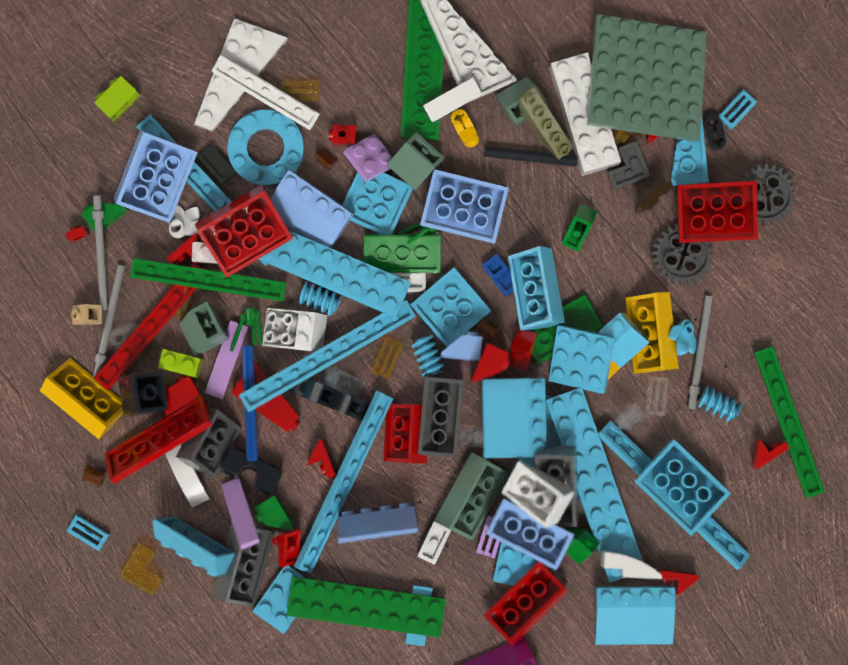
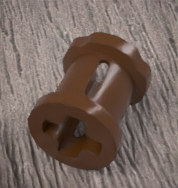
(488, 328)
(94, 476)

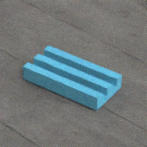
(726, 120)
(101, 540)

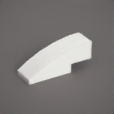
(627, 565)

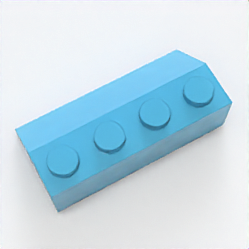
(536, 288)
(193, 545)

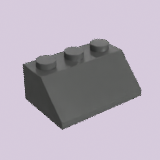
(209, 448)

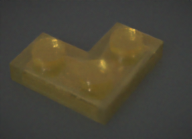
(137, 572)

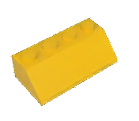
(654, 319)
(83, 398)

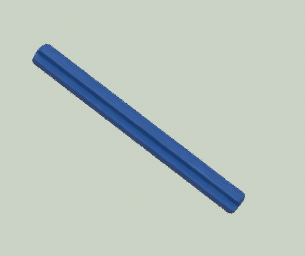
(250, 417)

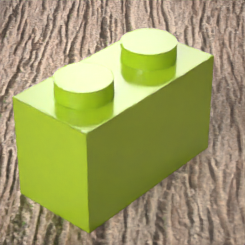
(116, 98)
(180, 363)

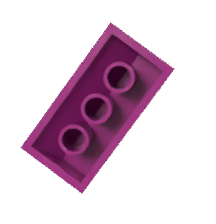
(506, 655)

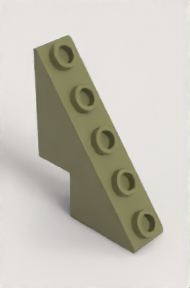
(544, 124)

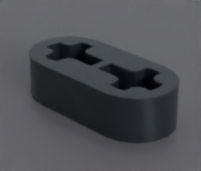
(719, 131)

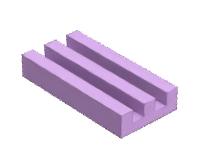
(486, 552)

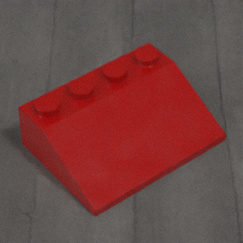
(718, 212)
(243, 231)

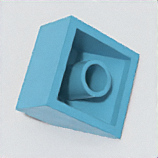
(628, 338)

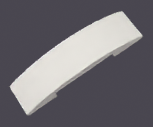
(187, 479)

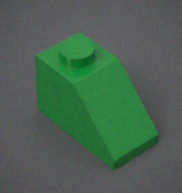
(111, 213)
(579, 227)
(274, 514)
(581, 545)

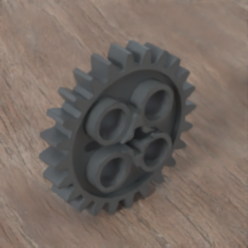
(782, 191)
(665, 250)

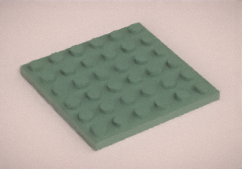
(647, 78)

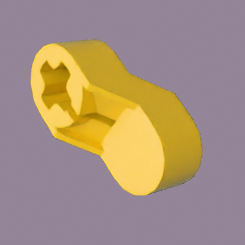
(460, 121)

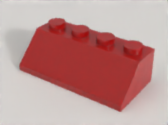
(526, 603)

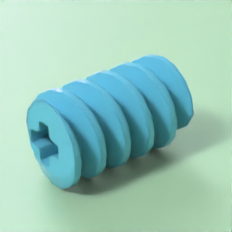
(319, 299)
(427, 356)
(720, 404)

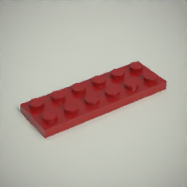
(158, 439)

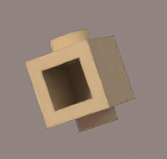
(86, 314)

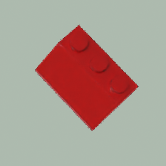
(491, 363)
(403, 434)

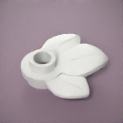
(185, 220)

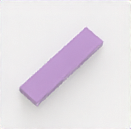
(225, 362)
(240, 513)

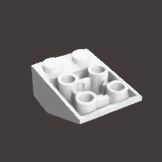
(294, 330)

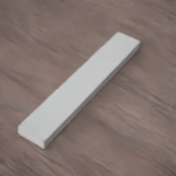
(265, 92)

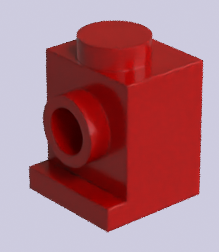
(348, 140)

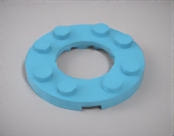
(250, 125)

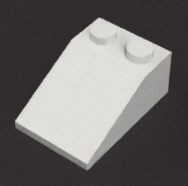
(538, 494)

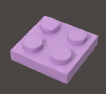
(369, 157)

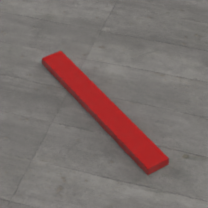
(143, 335)

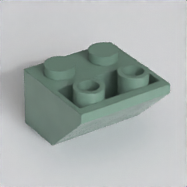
(510, 97)
(415, 161)
(203, 329)

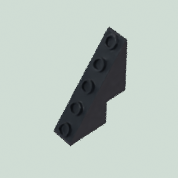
(331, 398)

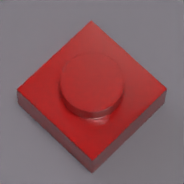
(77, 233)

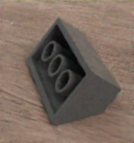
(440, 417)
(562, 464)
(246, 570)

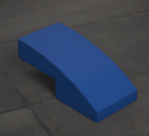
(499, 274)

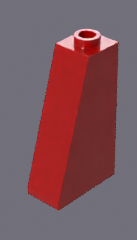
(277, 409)

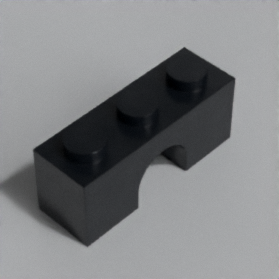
(236, 463)

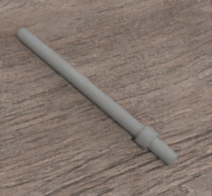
(98, 215)
(100, 358)
(694, 389)

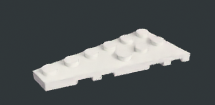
(251, 49)
(465, 50)

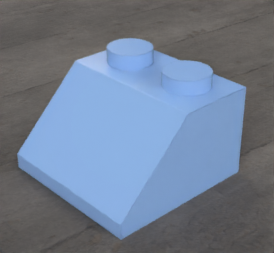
(464, 348)

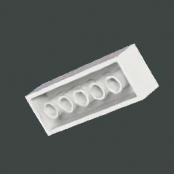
(591, 144)

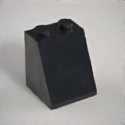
(142, 393)

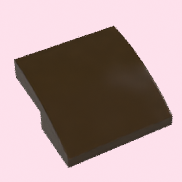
(652, 199)

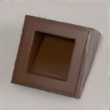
(326, 159)

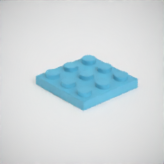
(377, 202)
(450, 307)
(581, 358)

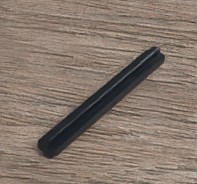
(529, 156)

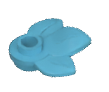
(684, 337)

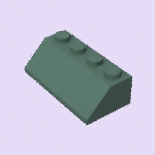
(471, 496)

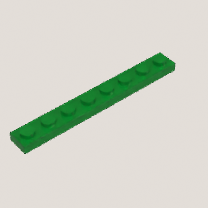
(207, 280)
(789, 422)

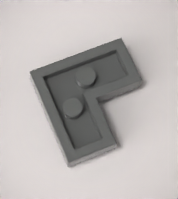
(633, 169)

